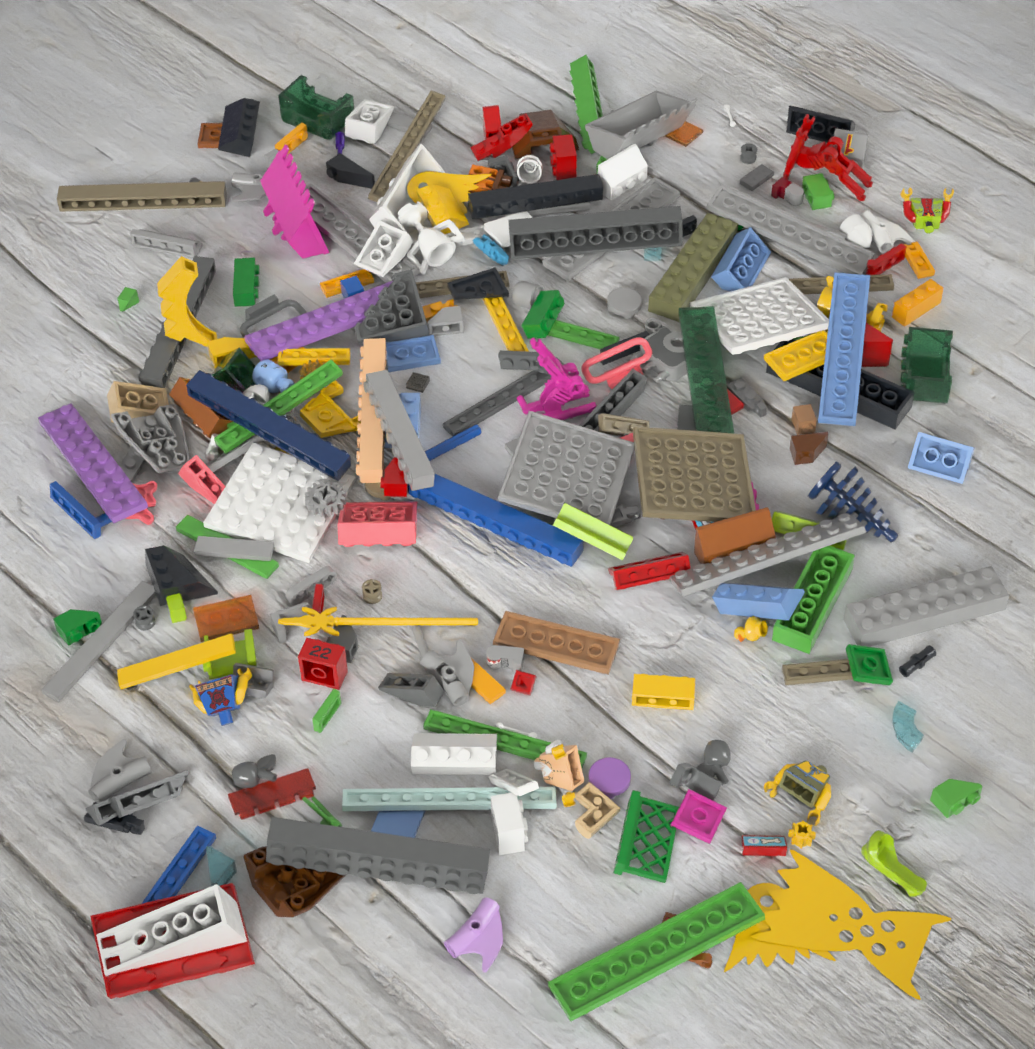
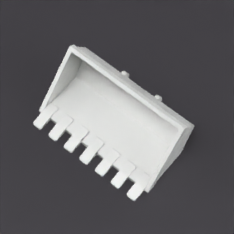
(397, 194)

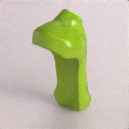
(882, 855)

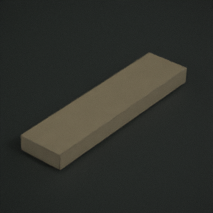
(816, 672)

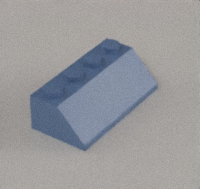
(741, 261)
(757, 600)

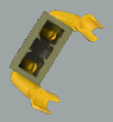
(806, 783)

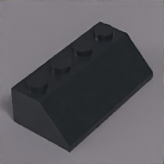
(823, 126)
(239, 127)

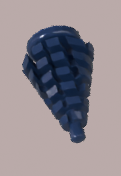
(846, 499)

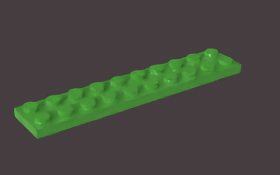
(655, 951)

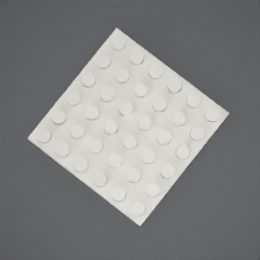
(763, 315)
(268, 503)

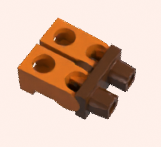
(494, 181)

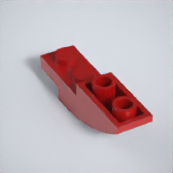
(507, 137)

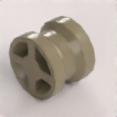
(368, 588)

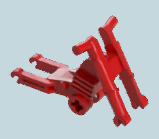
(826, 156)

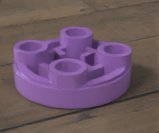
(610, 776)

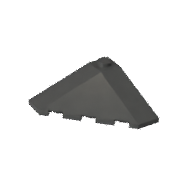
(396, 314)

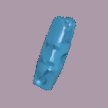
(491, 249)

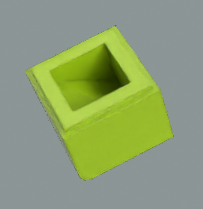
(176, 608)

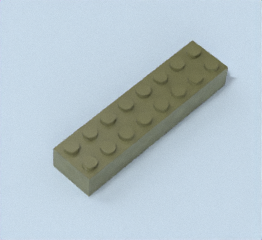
(692, 266)

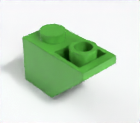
(954, 795)

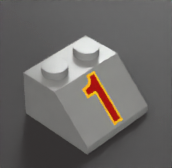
(854, 145)

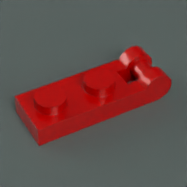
(886, 260)

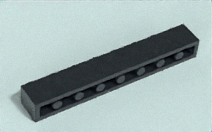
(535, 196)

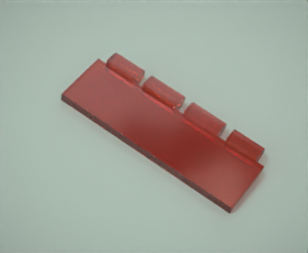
(267, 793)

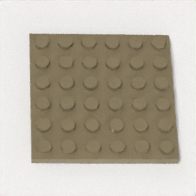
(692, 474)

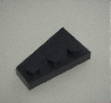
(479, 285)

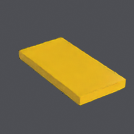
(798, 356)

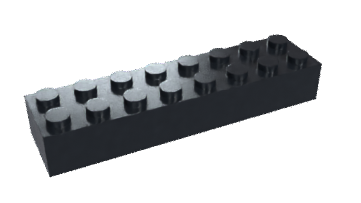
(877, 397)

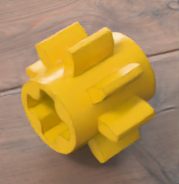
(802, 834)

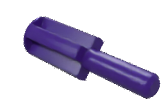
(340, 142)

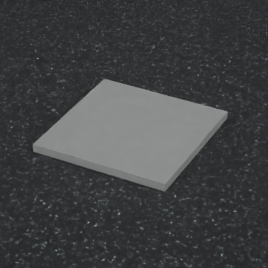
(567, 465)

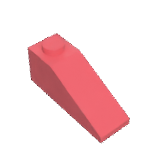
(201, 479)

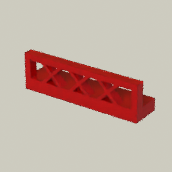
(648, 570)

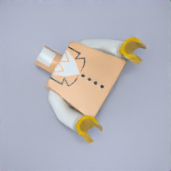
(561, 769)

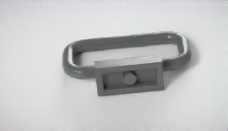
(265, 309)

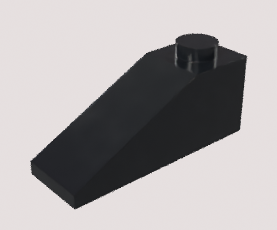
(348, 172)

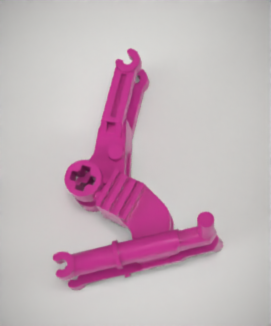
(560, 389)

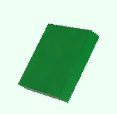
(869, 664)

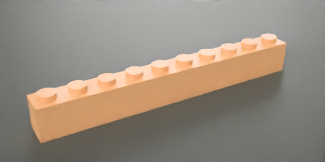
(370, 431)

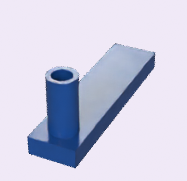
(77, 511)

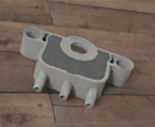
(667, 356)

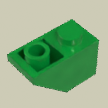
(76, 624)

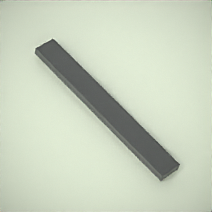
(496, 402)

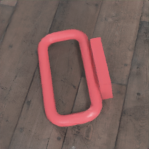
(616, 374)

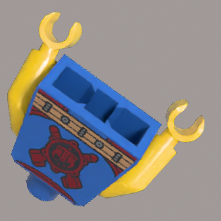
(221, 695)

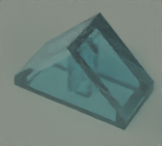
(220, 867)

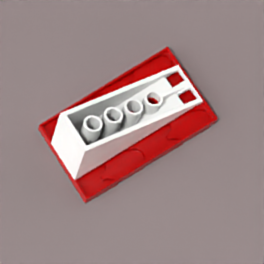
(171, 940)

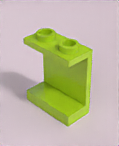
(244, 654)

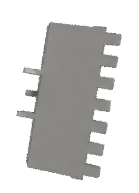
(638, 123)

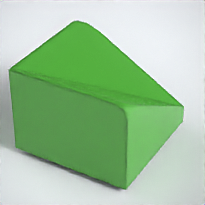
(127, 298)

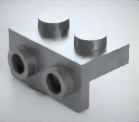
(260, 682)

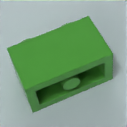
(817, 191)

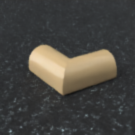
(599, 810)

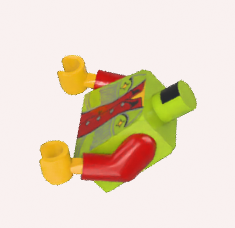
(926, 212)

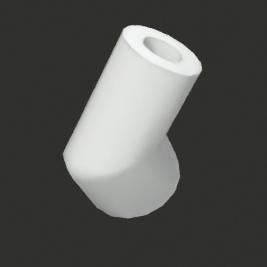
(211, 452)

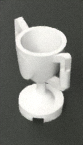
(434, 244)

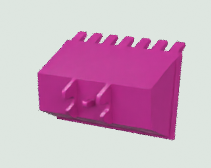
(291, 207)

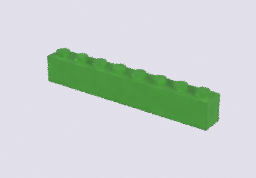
(586, 96)

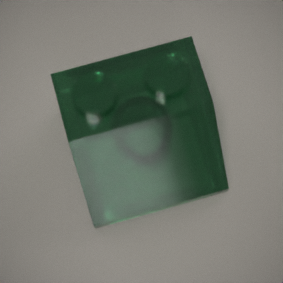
(235, 370)

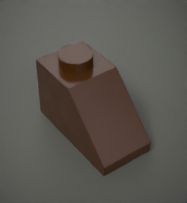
(807, 447)

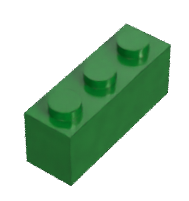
(245, 282)
(543, 314)

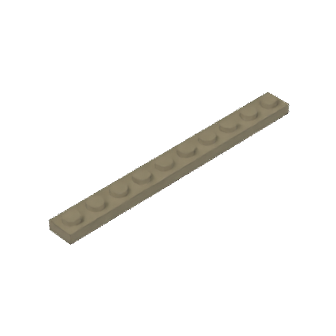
(408, 143)

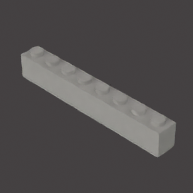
(399, 430)

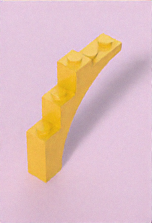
(174, 289)

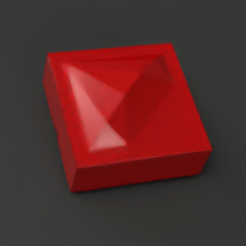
(523, 682)

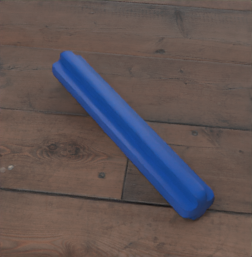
(453, 442)

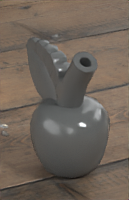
(715, 757)
(249, 773)

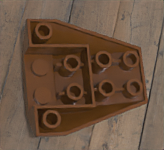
(544, 127)
(287, 888)

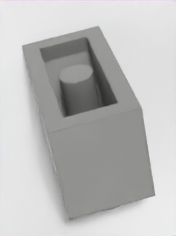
(446, 322)

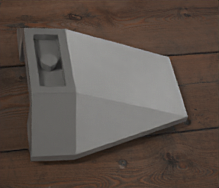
(156, 437)

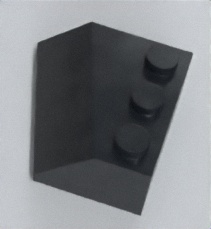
(175, 574)

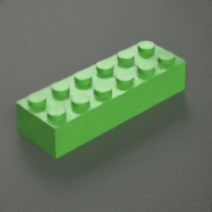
(822, 582)

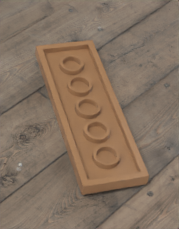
(557, 642)

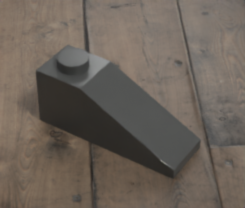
(414, 688)

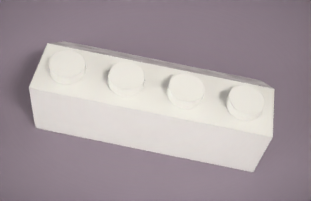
(453, 754)

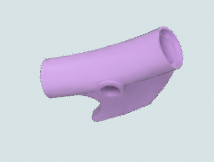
(479, 934)

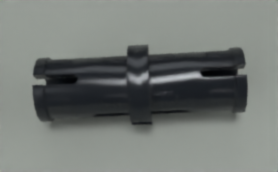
(917, 661)

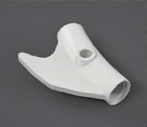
(885, 232)

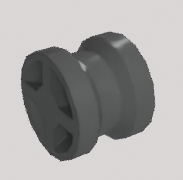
(748, 153)
(144, 617)

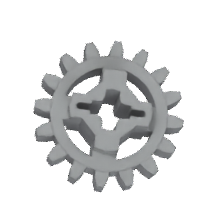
(325, 498)

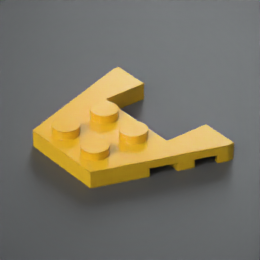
(326, 416)

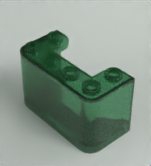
(320, 114)
(927, 364)

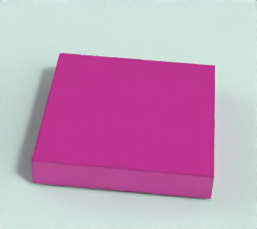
(699, 816)

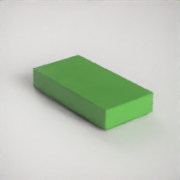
(326, 711)

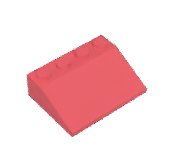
(378, 523)

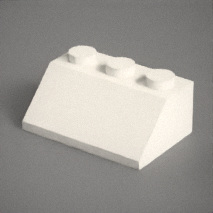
(622, 172)

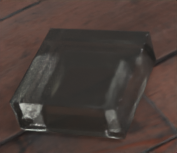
(417, 382)

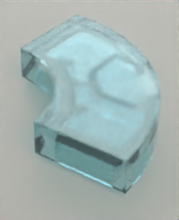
(905, 728)

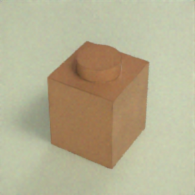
(804, 419)

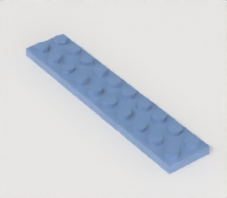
(844, 349)

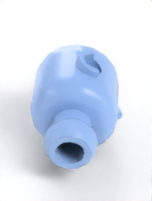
(271, 376)

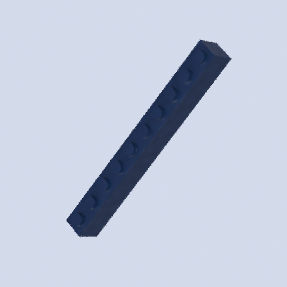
(269, 425)

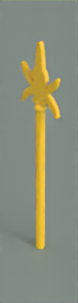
(325, 619)

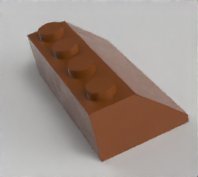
(203, 416)
(733, 535)

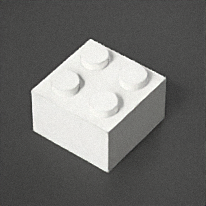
(508, 823)

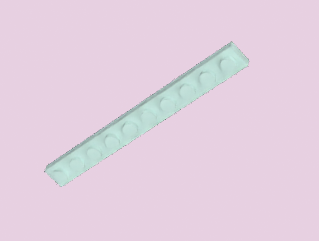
(439, 799)

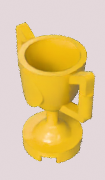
(873, 318)

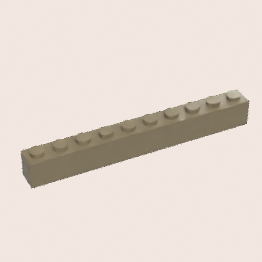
(142, 196)

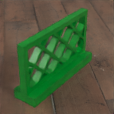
(628, 838)

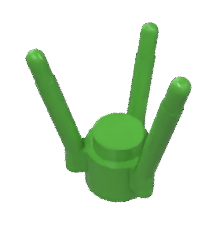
(328, 818)

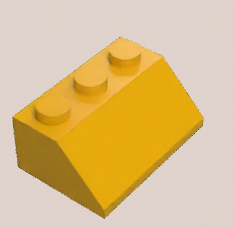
(441, 206)

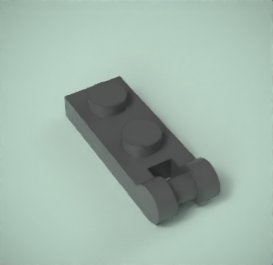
(520, 361)

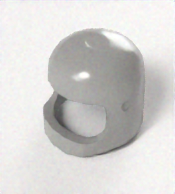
(523, 292)

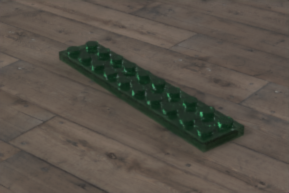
(705, 370)

